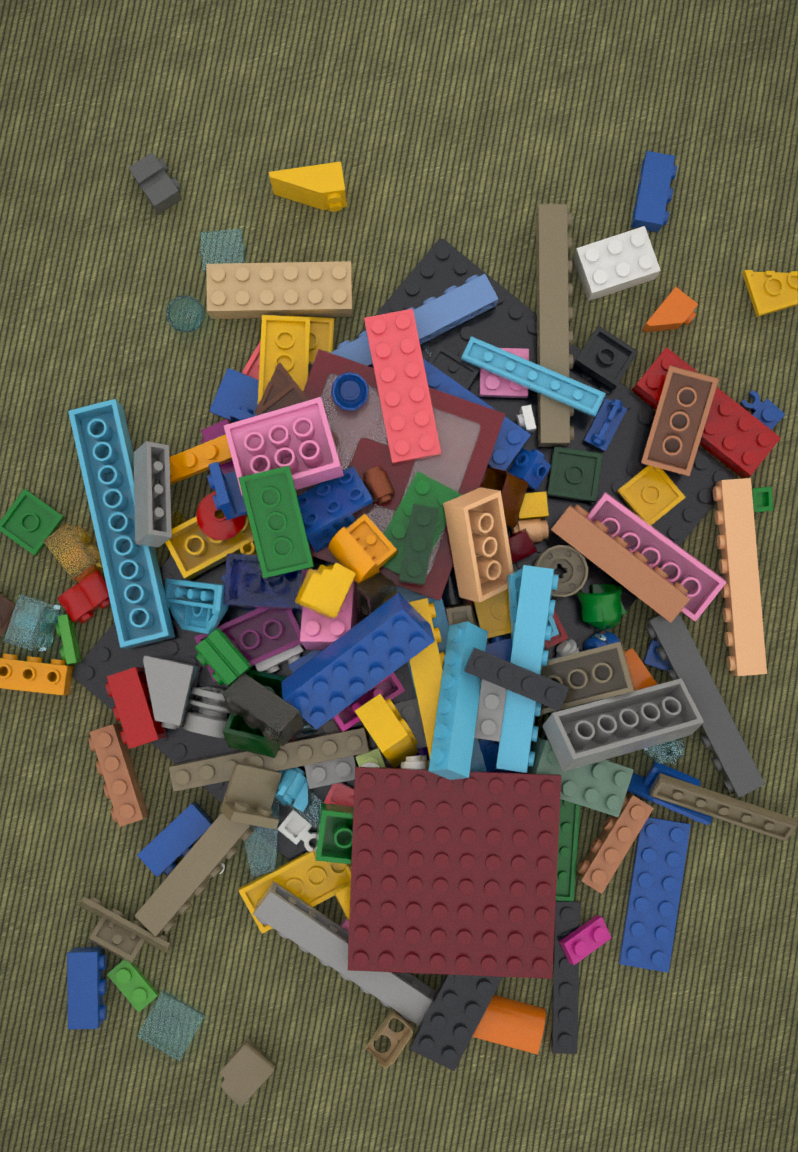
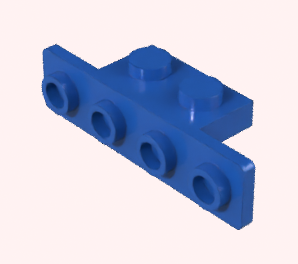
(641, 786)

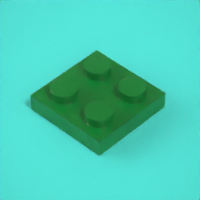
(30, 522)

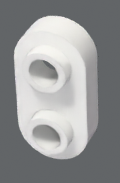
(416, 762)

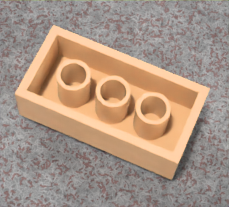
(479, 543)

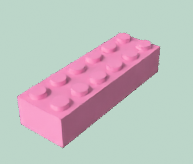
(661, 552)

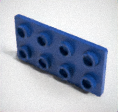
(236, 397)
(331, 507)

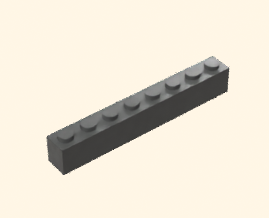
(718, 728)

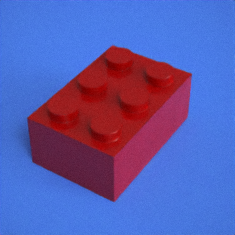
(134, 707)

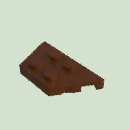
(281, 393)

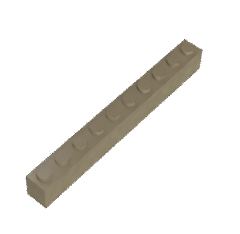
(553, 317)

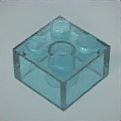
(32, 623)

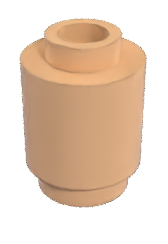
(536, 528)

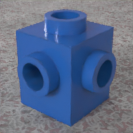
(530, 467)

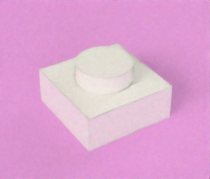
(526, 419)

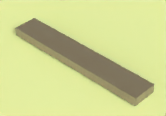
(723, 807)

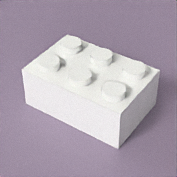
(616, 263)

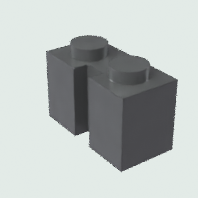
(155, 183)

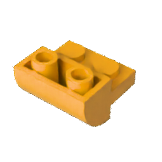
(362, 548)

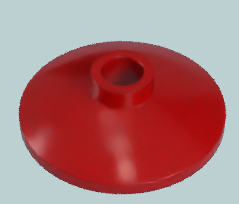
(212, 526)

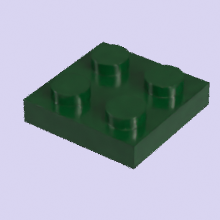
(574, 474)

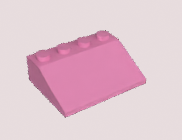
(286, 437)

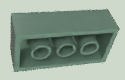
(594, 786)

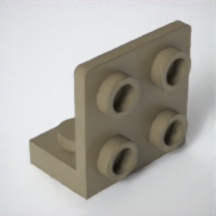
(251, 796)

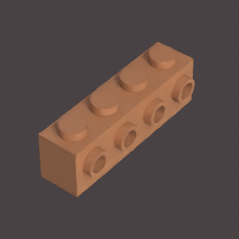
(118, 774)
(613, 843)

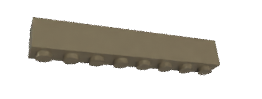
(291, 755)

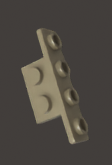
(119, 934)

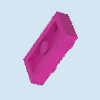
(585, 939)

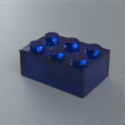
(249, 589)

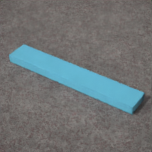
(533, 376)

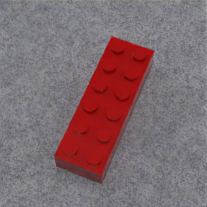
(729, 431)

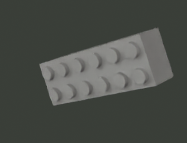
(622, 724)

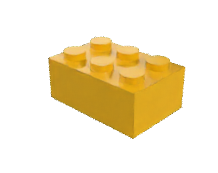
(388, 729)

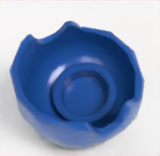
(349, 391)

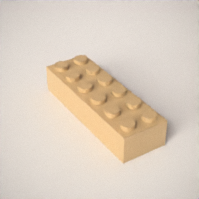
(279, 289)

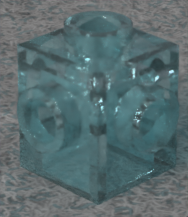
(666, 751)

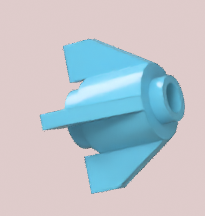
(293, 787)

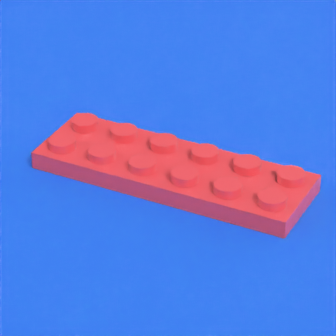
(402, 386)

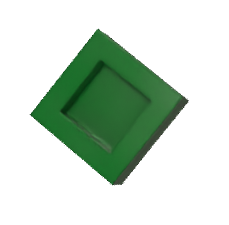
(762, 499)

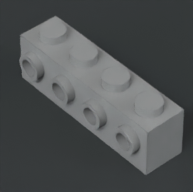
(152, 494)

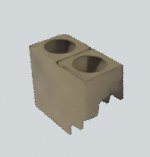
(246, 1072)

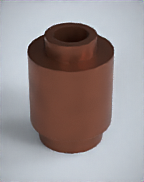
(378, 485)

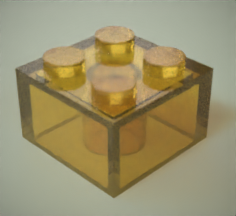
(74, 551)

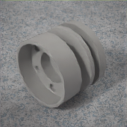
(212, 712)

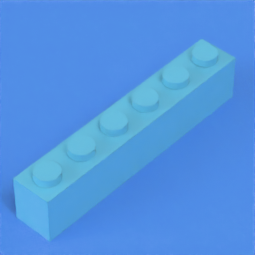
(457, 704)

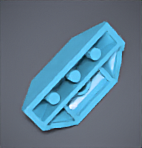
(196, 604)

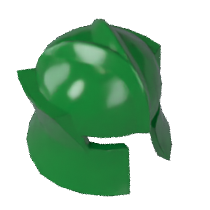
(602, 606)

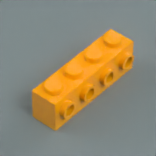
(35, 675)

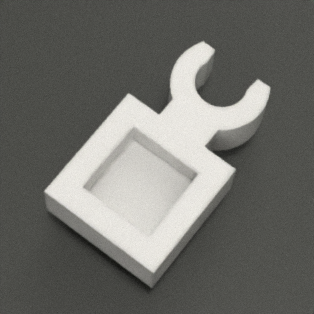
(297, 829)

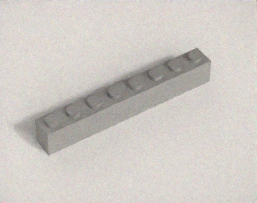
(329, 943)

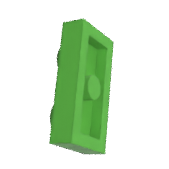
(66, 630)
(133, 984)

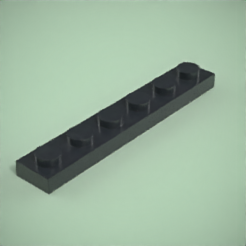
(565, 982)

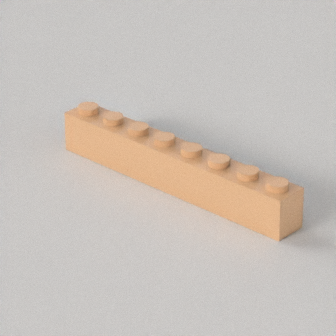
(741, 573)

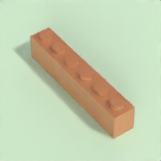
(620, 563)

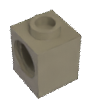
(461, 613)

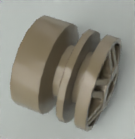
(575, 568)

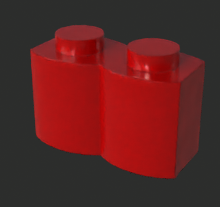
(86, 598)

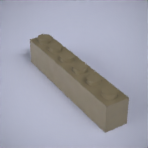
(192, 873)

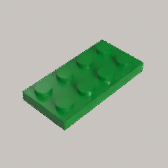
(423, 492)
(276, 521)

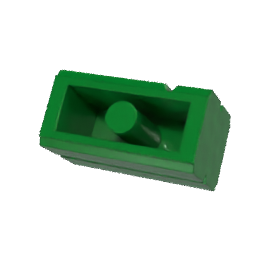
(222, 657)

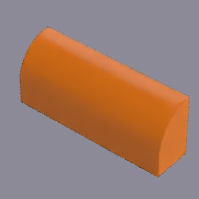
(512, 1024)

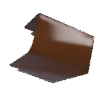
(512, 492)

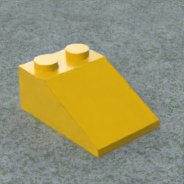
(313, 185)

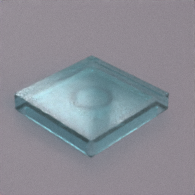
(171, 1025)

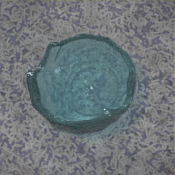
(185, 314)

